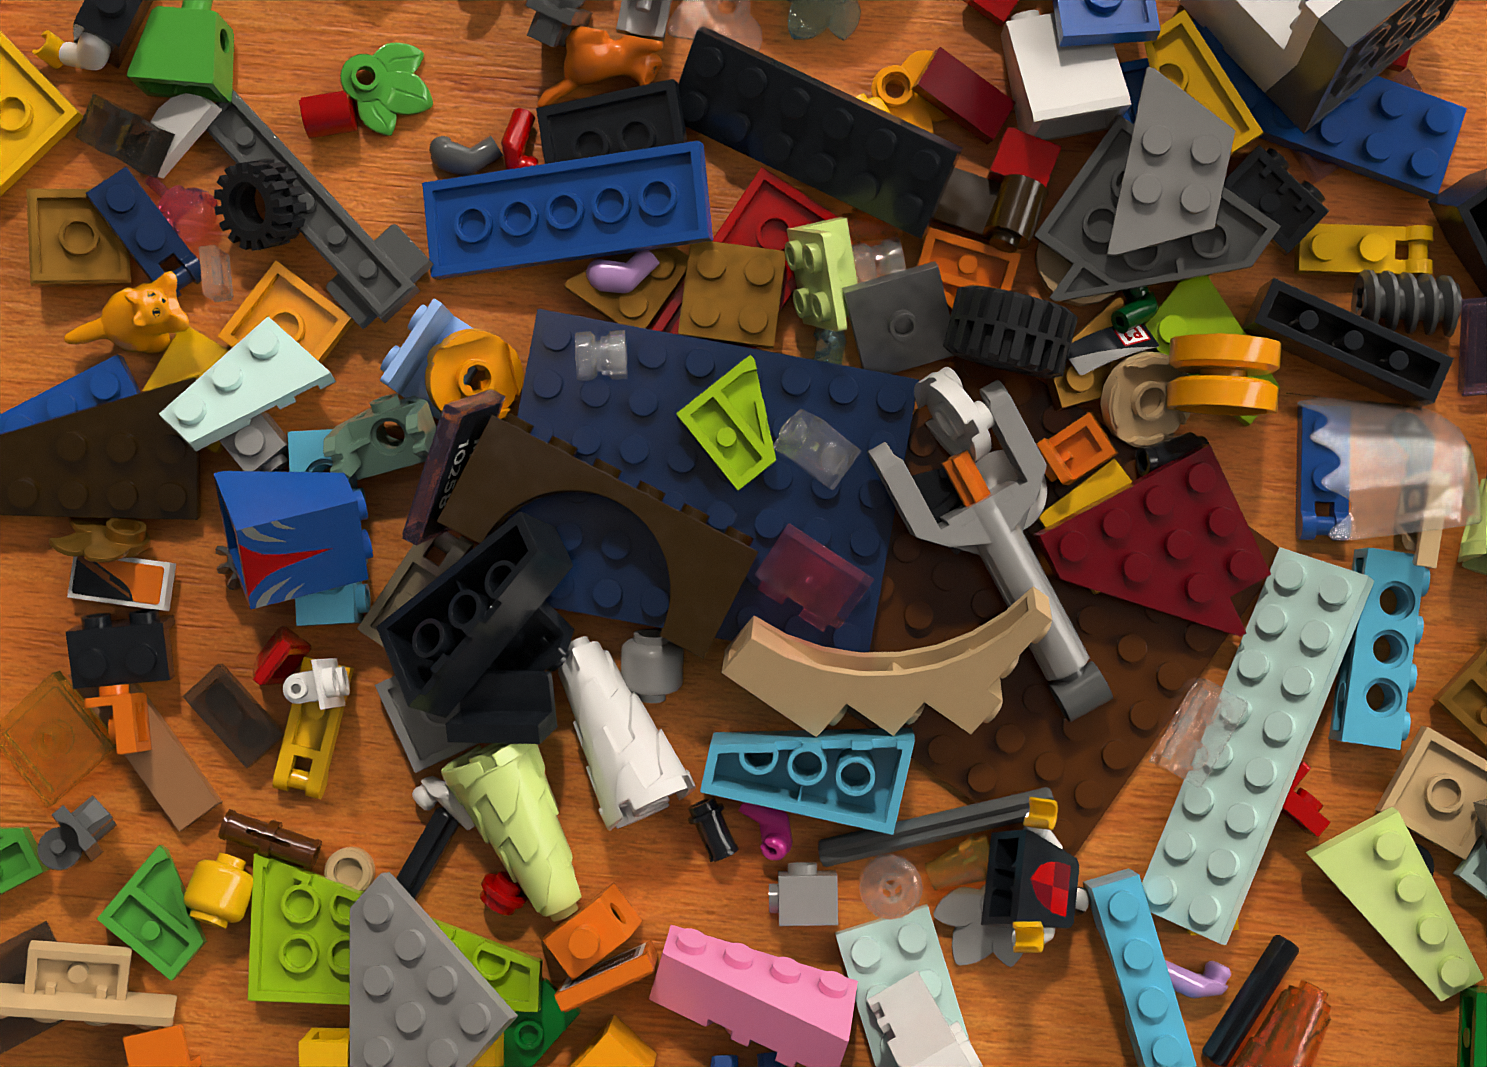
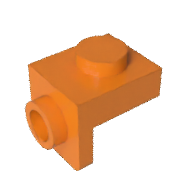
(1076, 450)

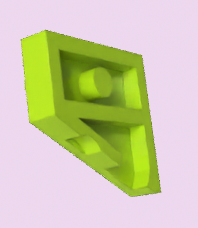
(733, 424)

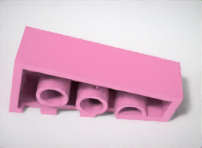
(757, 997)

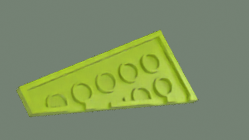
(305, 943)

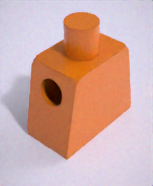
(592, 931)

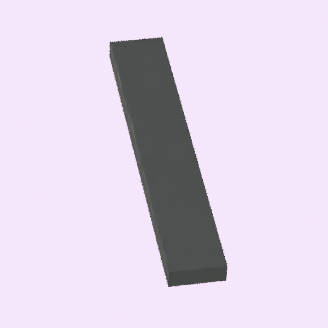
(327, 223)

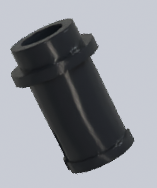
(712, 828)

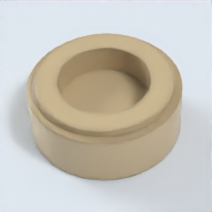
(351, 867)

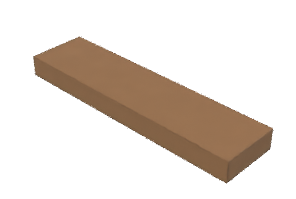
(166, 768)

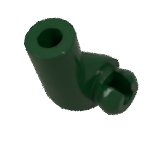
(1138, 309)

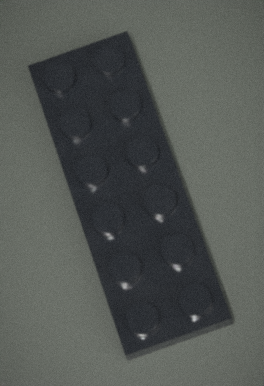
(815, 132)

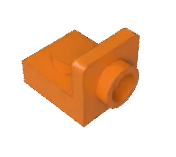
(130, 718)

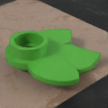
(394, 86)

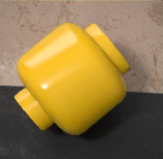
(219, 891)

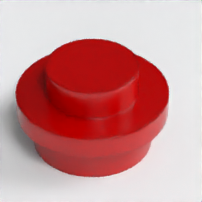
(502, 893)

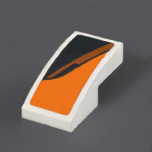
(123, 582)

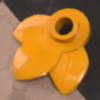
(910, 105)

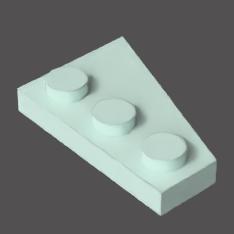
(249, 379)

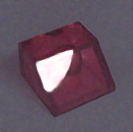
(812, 578)

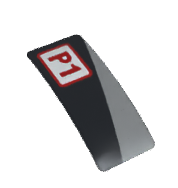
(1108, 346)

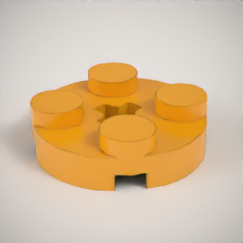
(468, 348)

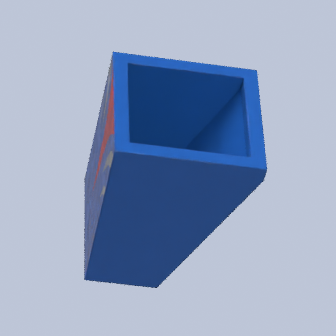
(292, 532)

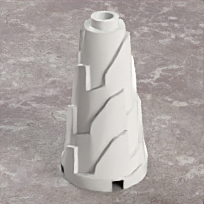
(625, 751)

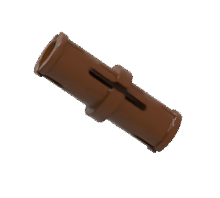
(239, 827)

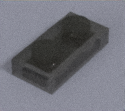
(234, 715)

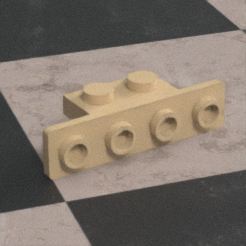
(85, 986)

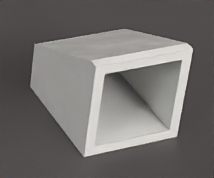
(1058, 87)

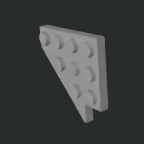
(414, 989)

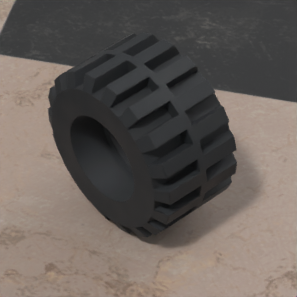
(1010, 331)

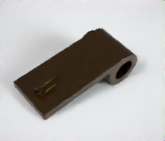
(993, 210)

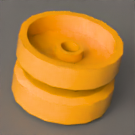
(1223, 370)

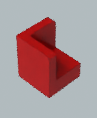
(1025, 156)

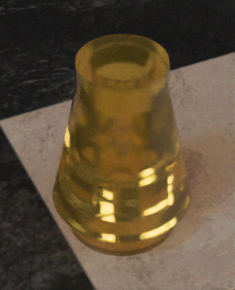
(961, 864)

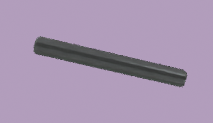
(929, 828)

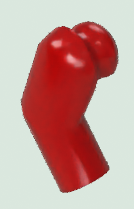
(515, 139)

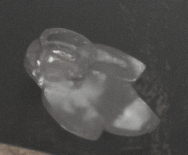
(698, 13)

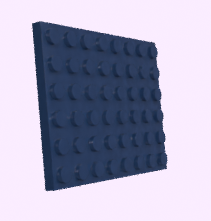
(636, 429)

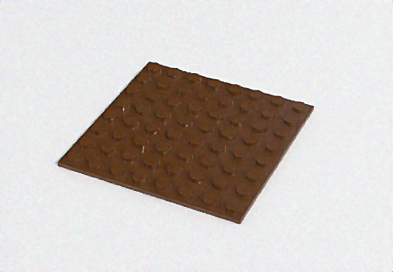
(1030, 744)

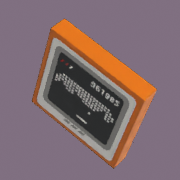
(607, 976)

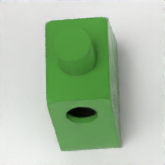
(185, 53)

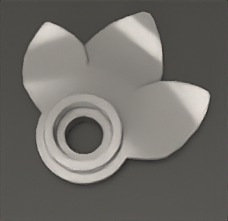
(970, 939)

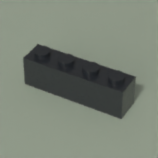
(1347, 344)

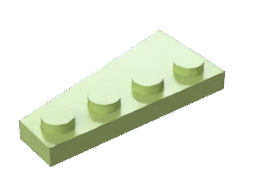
(1395, 892)

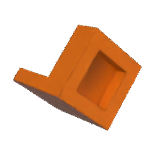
(159, 1048)

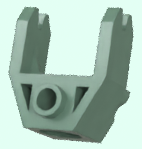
(368, 450)

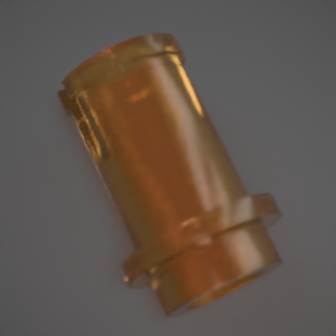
(867, 227)

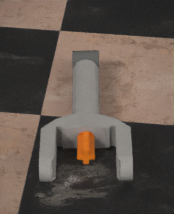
(993, 527)

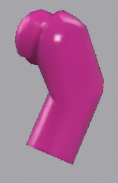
(774, 829)

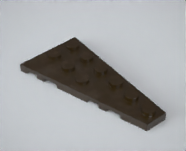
(103, 463)

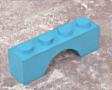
(1140, 970)

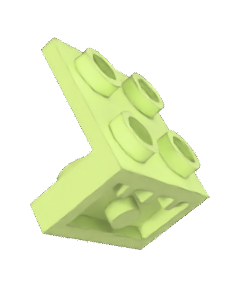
(822, 267)

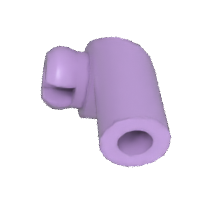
(621, 276)
(1198, 985)

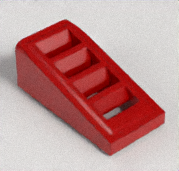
(280, 657)

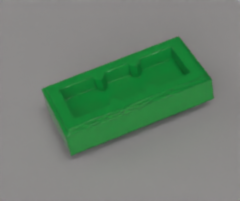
(535, 1032)

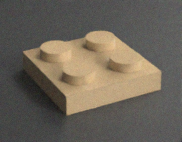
(1437, 792)

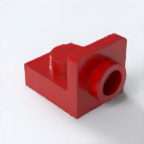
(1303, 807)

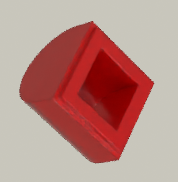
(328, 114)

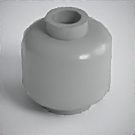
(651, 665)

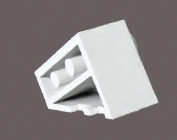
(918, 1028)

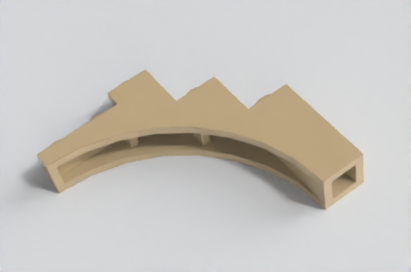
(889, 688)

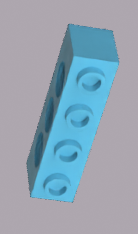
(343, 603)
(1359, 670)

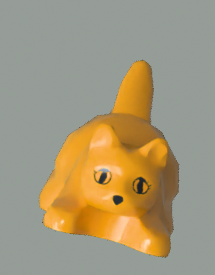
(137, 318)

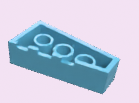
(834, 777)

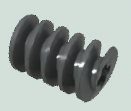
(1408, 300)

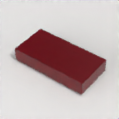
(963, 95)

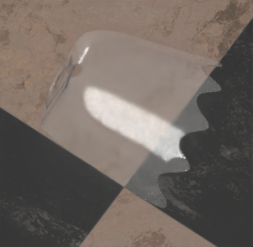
(1397, 468)

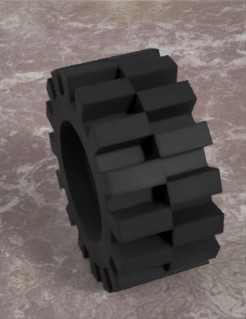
(240, 209)

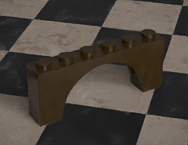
(517, 468)

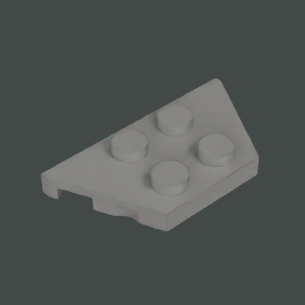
(1170, 170)

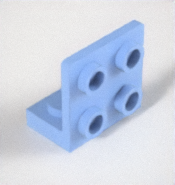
(406, 366)

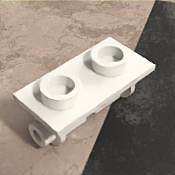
(323, 684)

